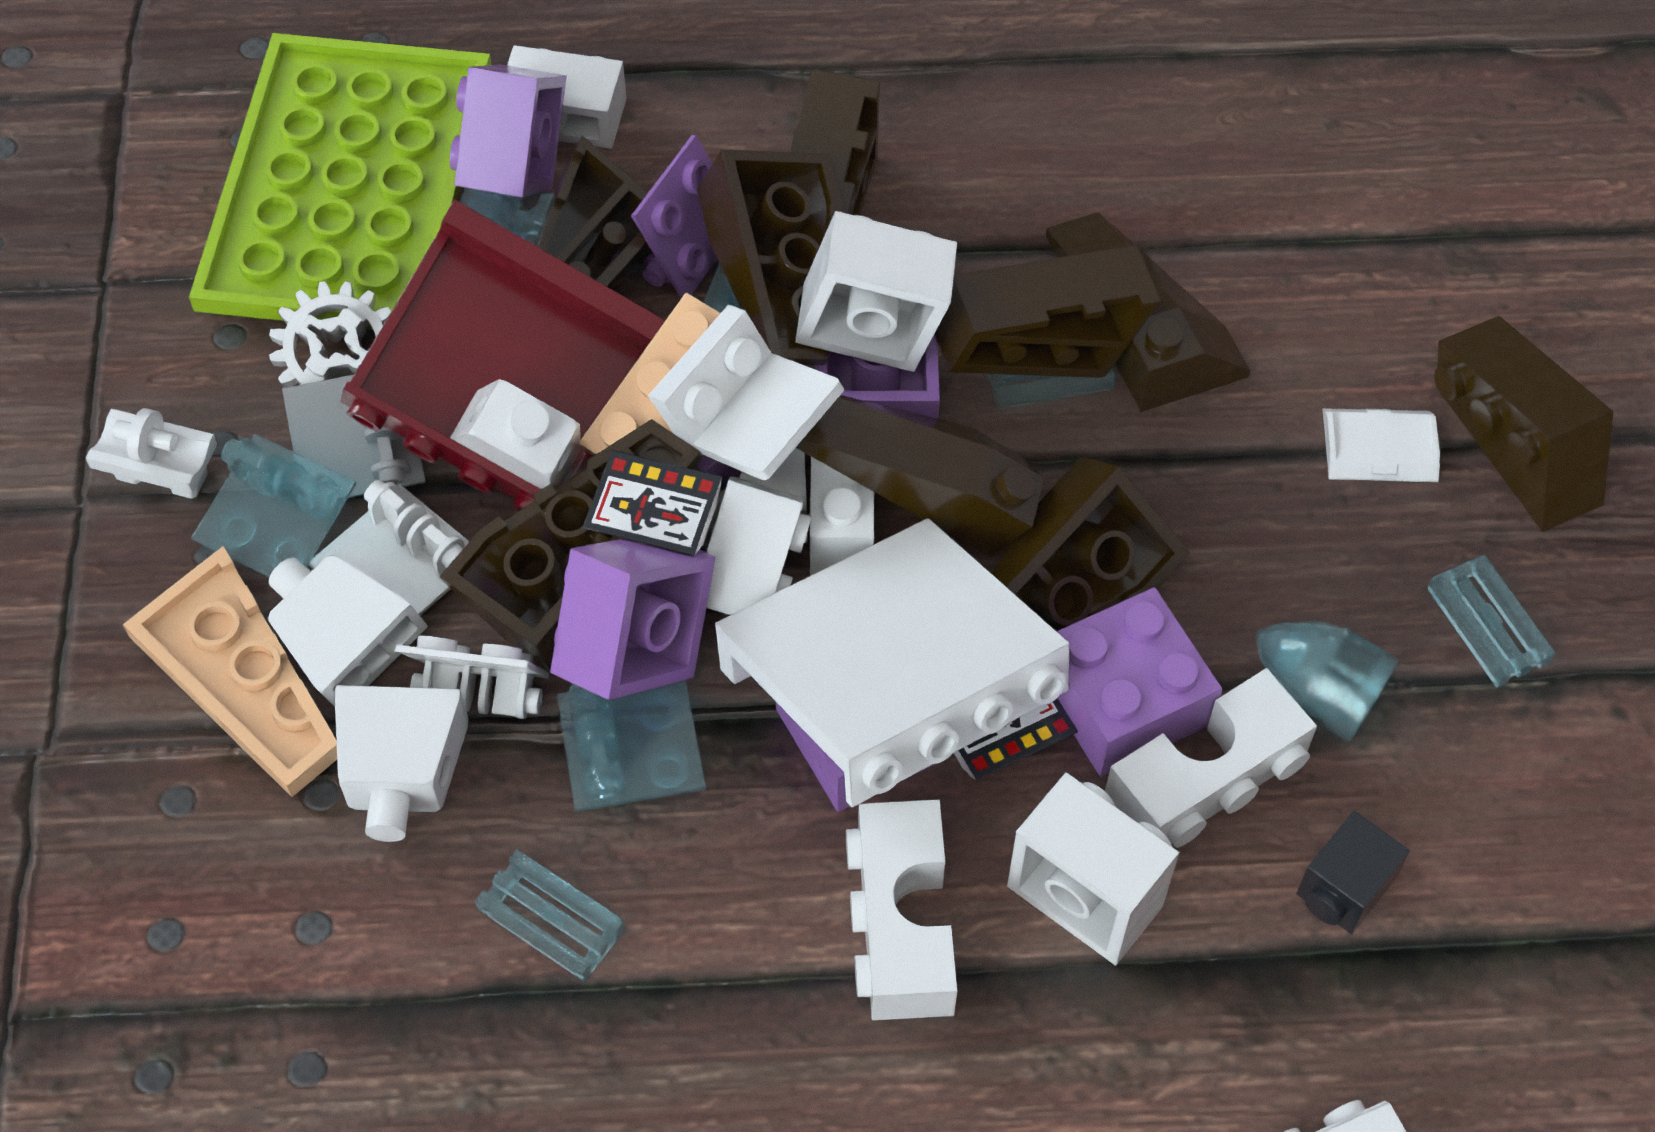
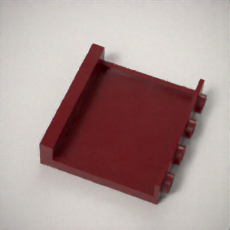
(485, 313)

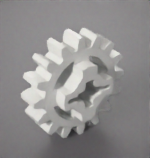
(302, 324)

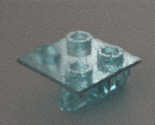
(272, 505)
(629, 745)

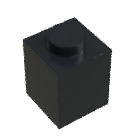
(1351, 873)

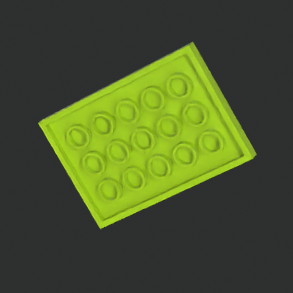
(334, 175)

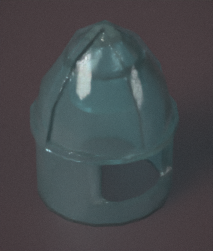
(1327, 671)

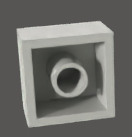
(876, 291)
(1092, 867)

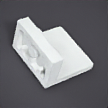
(741, 399)

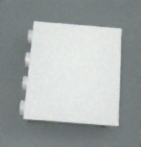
(897, 656)

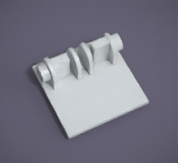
(399, 545)
(513, 669)

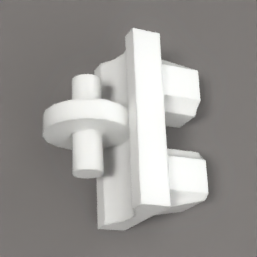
(153, 452)

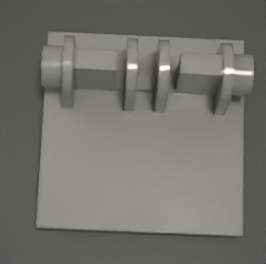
(334, 440)

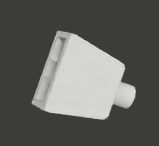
(519, 434)
(340, 622)
(397, 751)

